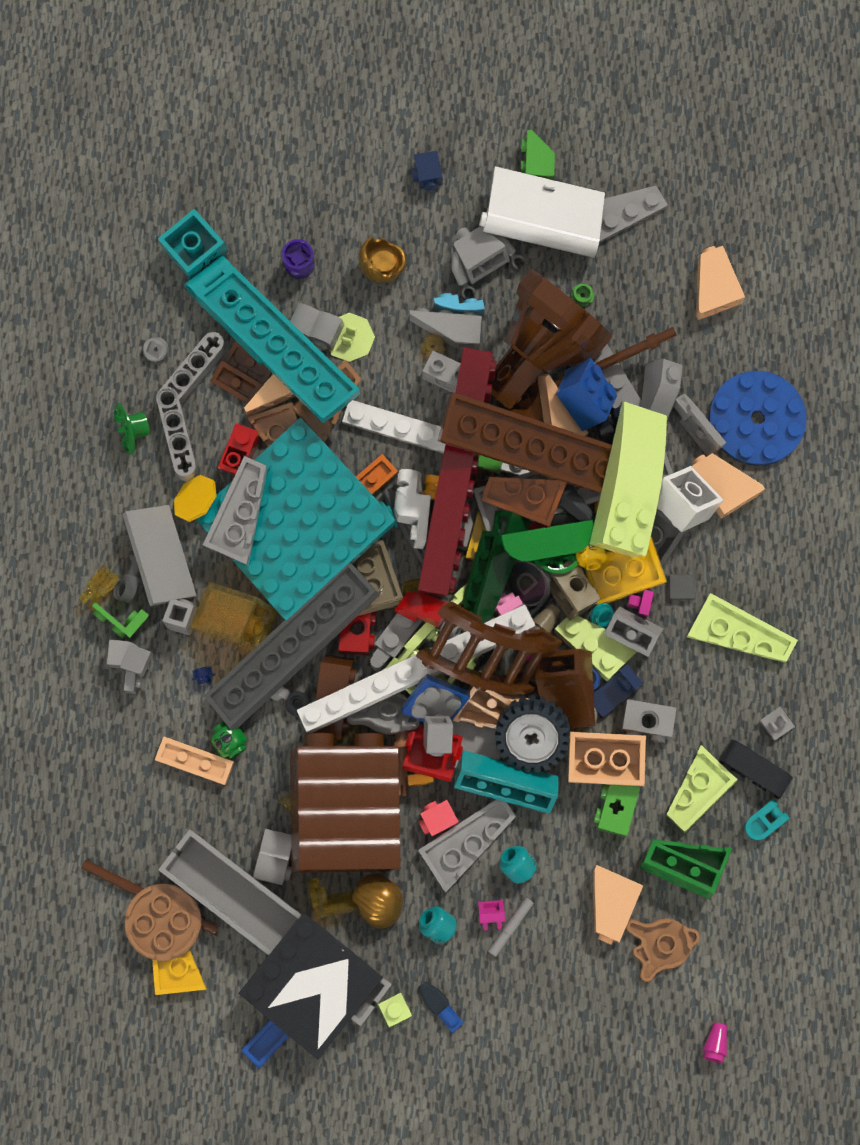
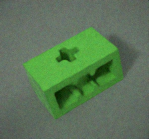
(619, 822)

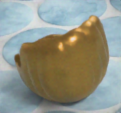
(381, 260)
(378, 900)

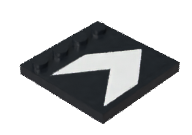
(310, 985)

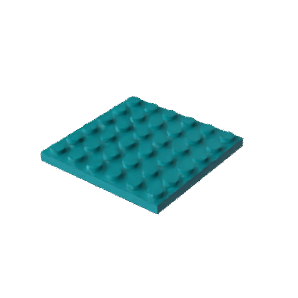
(308, 520)

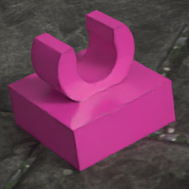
(641, 603)
(491, 912)

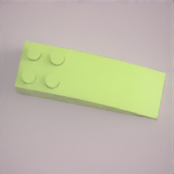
(631, 482)

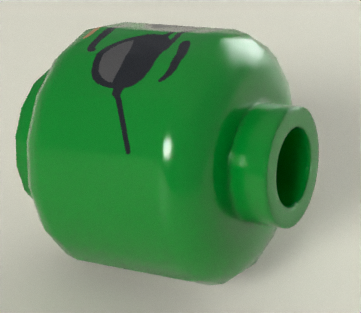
(227, 741)

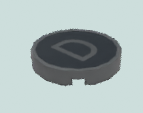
(529, 583)

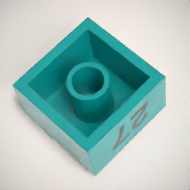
(192, 244)

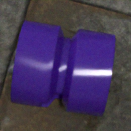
(298, 259)

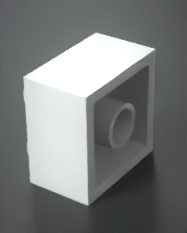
(687, 499)

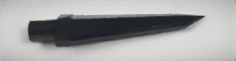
(575, 505)

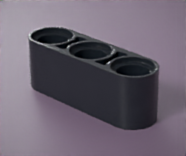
(755, 767)

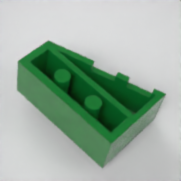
(686, 865)

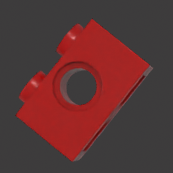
(358, 644)

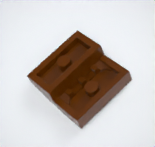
(240, 374)

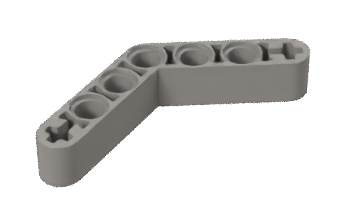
(180, 395)

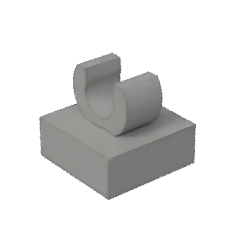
(776, 723)

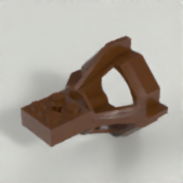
(538, 349)

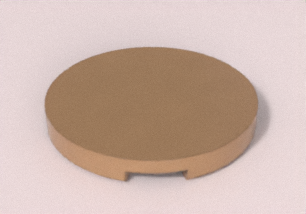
(163, 922)

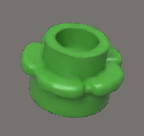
(582, 289)

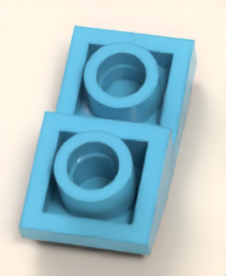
(451, 302)

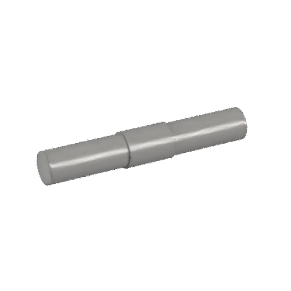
(511, 927)

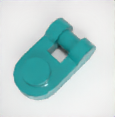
(758, 827)

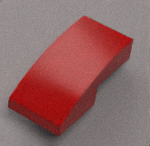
(421, 606)

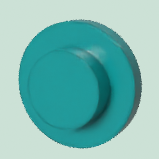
(601, 614)

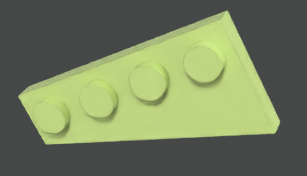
(735, 629)

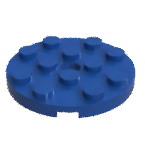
(775, 400)

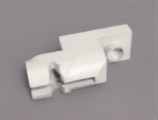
(412, 505)

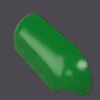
(548, 541)

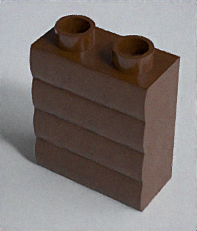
(344, 805)

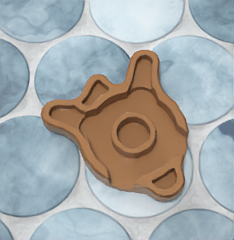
(662, 945)

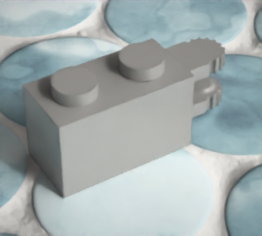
(393, 640)

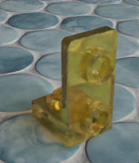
(330, 905)

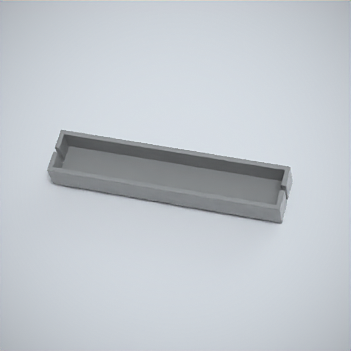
(240, 900)

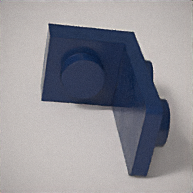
(616, 691)

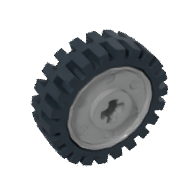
(528, 717)

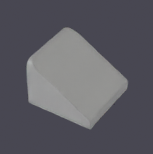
(136, 660)

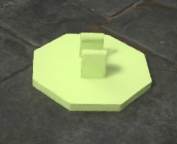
(354, 339)

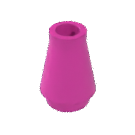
(716, 1044)

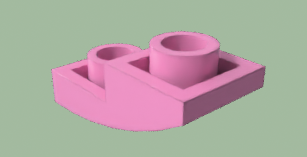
(507, 603)

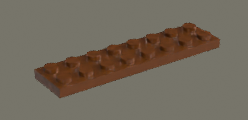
(524, 442)

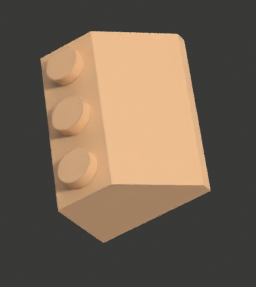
(606, 759)

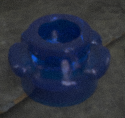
(203, 675)

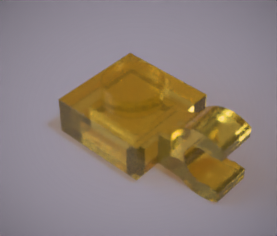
(99, 584)

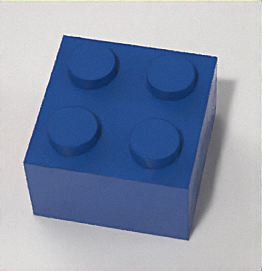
(586, 394)

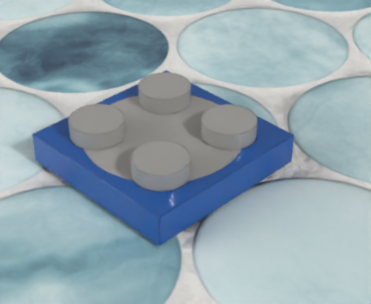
(435, 698)

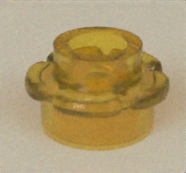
(428, 341)

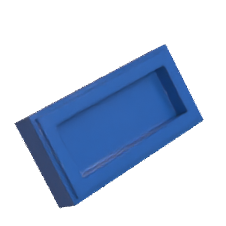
(264, 1043)

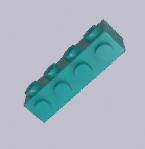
(505, 782)

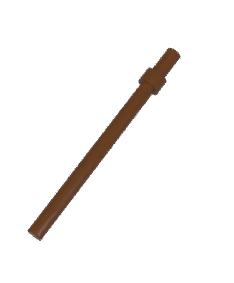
(652, 341)
(133, 889)

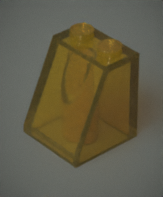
(233, 617)

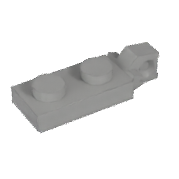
(698, 425)

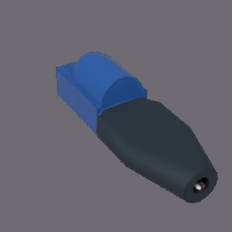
(439, 1005)

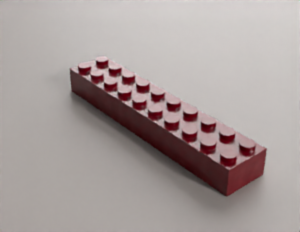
(455, 487)

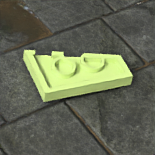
(607, 653)

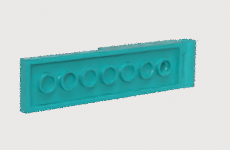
(271, 339)

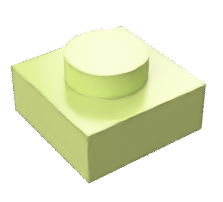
(395, 1009)

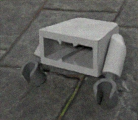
(480, 254)

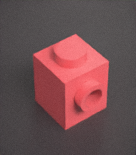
(437, 818)

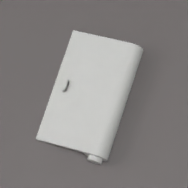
(544, 212)

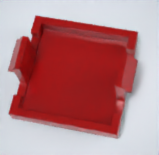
(425, 764)

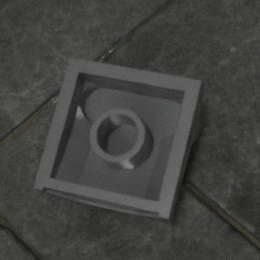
(664, 536)

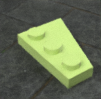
(701, 789)

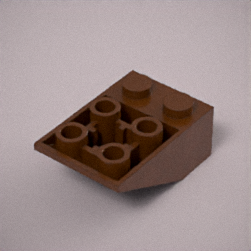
(568, 682)

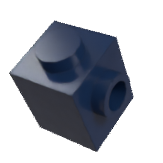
(427, 170)

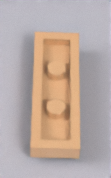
(194, 761)

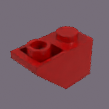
(240, 444)

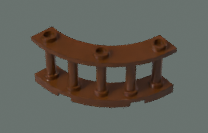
(531, 641)

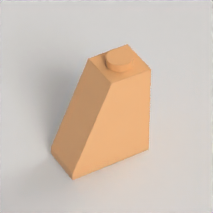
(716, 283)
(729, 482)
(613, 903)

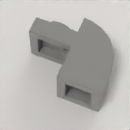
(116, 654)

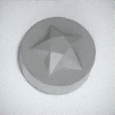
(155, 349)
(282, 693)

